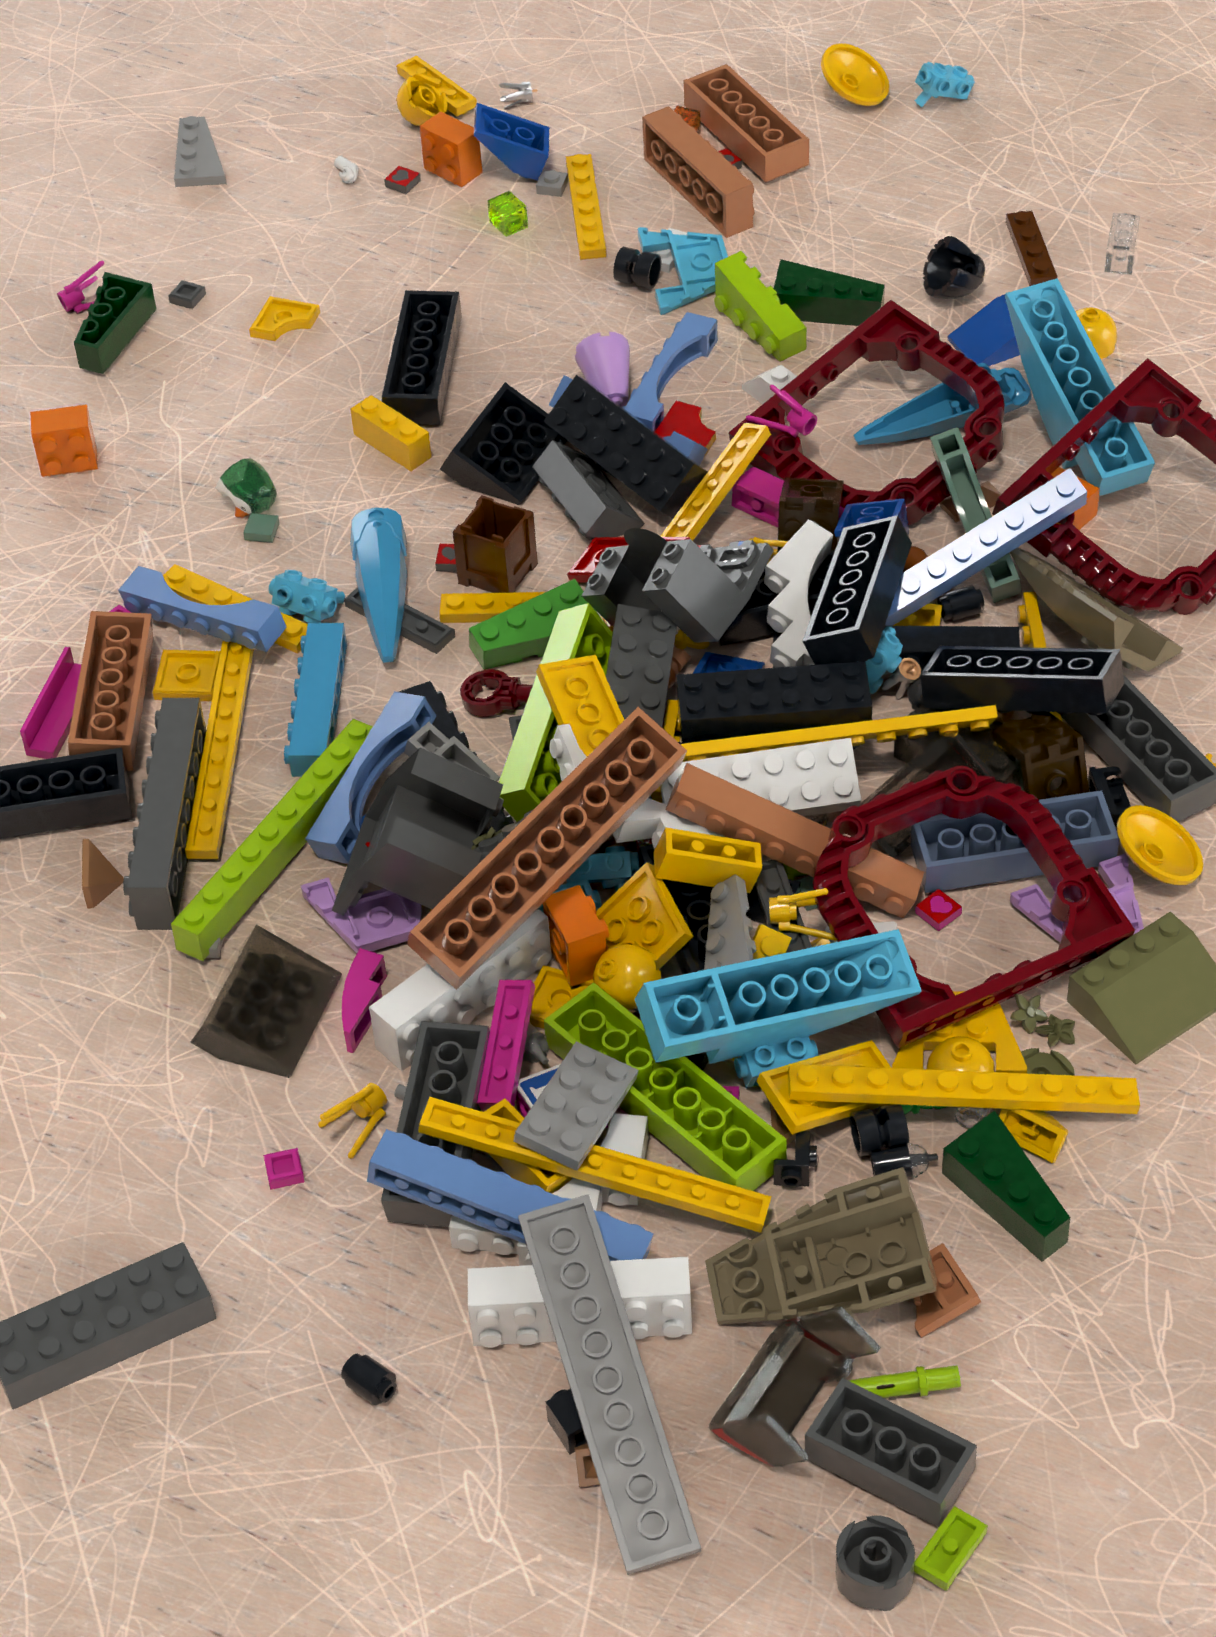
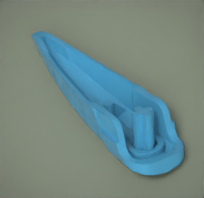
(940, 410)
(381, 574)

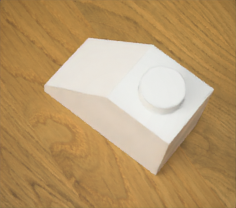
(760, 385)

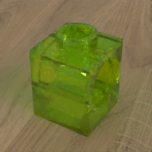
(507, 213)

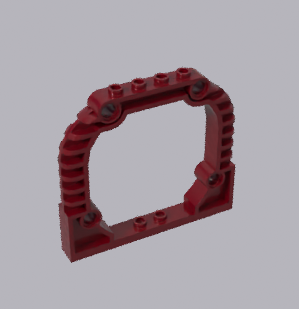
(900, 337)
(1171, 409)
(1089, 923)

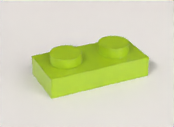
(950, 1548)

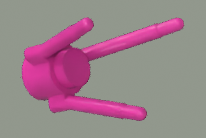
(72, 294)
(799, 418)

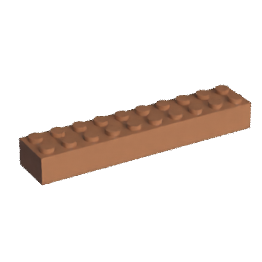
(546, 848)

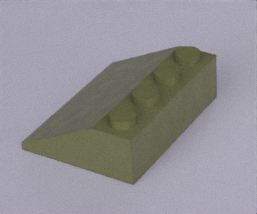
(1147, 988)

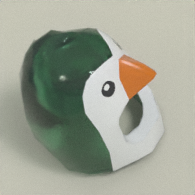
(248, 487)

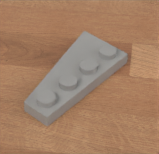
(196, 155)
(728, 926)

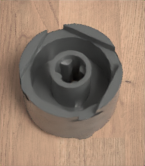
(875, 1563)

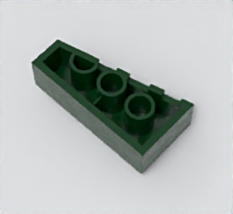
(827, 295)
(113, 320)
(1007, 1186)

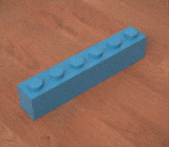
(316, 695)

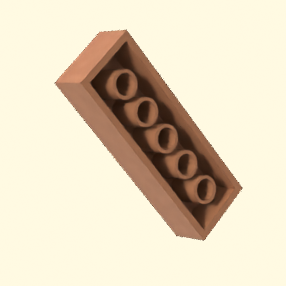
(747, 123)
(698, 172)
(112, 684)

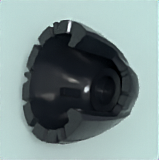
(952, 270)

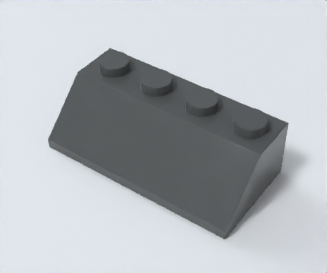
(585, 492)

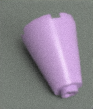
(606, 364)

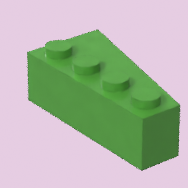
(522, 629)

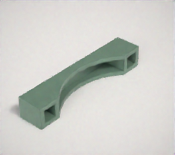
(972, 507)

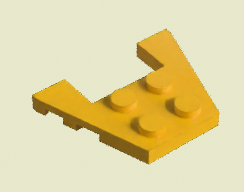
(987, 1027)

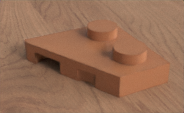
(952, 1294)

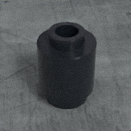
(961, 603)
(369, 1378)

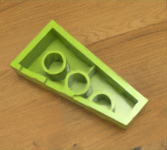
(757, 308)

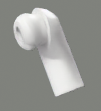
(349, 169)

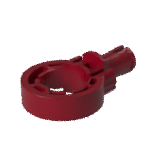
(507, 696)

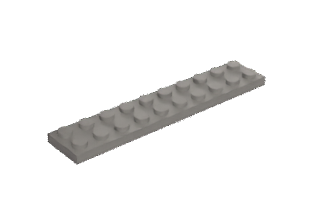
(609, 1385)

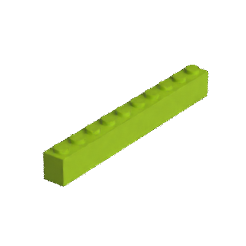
(265, 850)

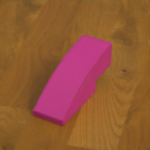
(361, 991)

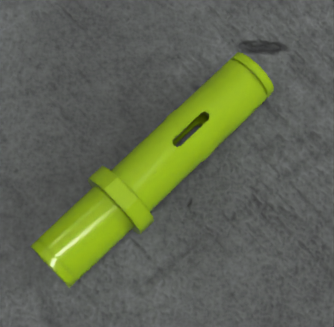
(912, 1382)

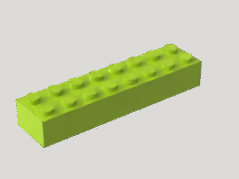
(529, 768)
(681, 1101)

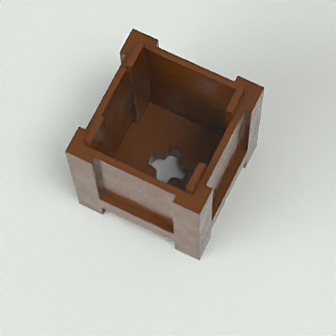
(495, 546)

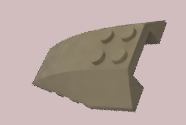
(1094, 617)
(848, 1251)

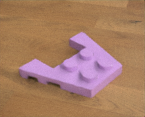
(1115, 873)
(374, 923)

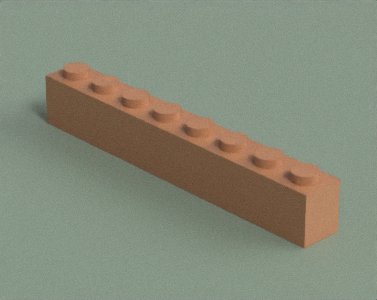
(788, 837)

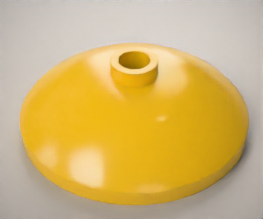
(854, 74)
(1159, 845)

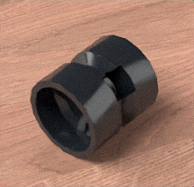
(637, 267)
(878, 1129)

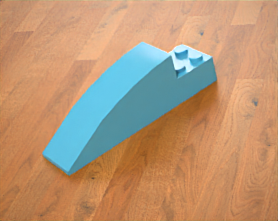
(1070, 382)
(774, 997)

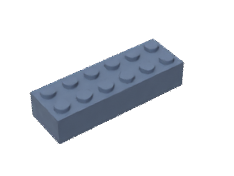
(988, 851)

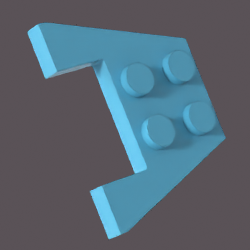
(694, 262)

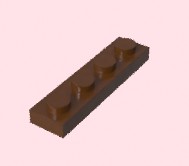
(1030, 247)

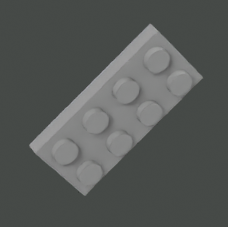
(576, 1106)

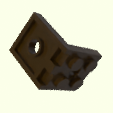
(812, 500)
(1045, 751)

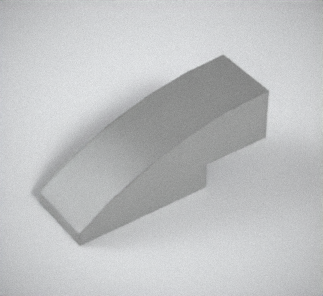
(451, 749)

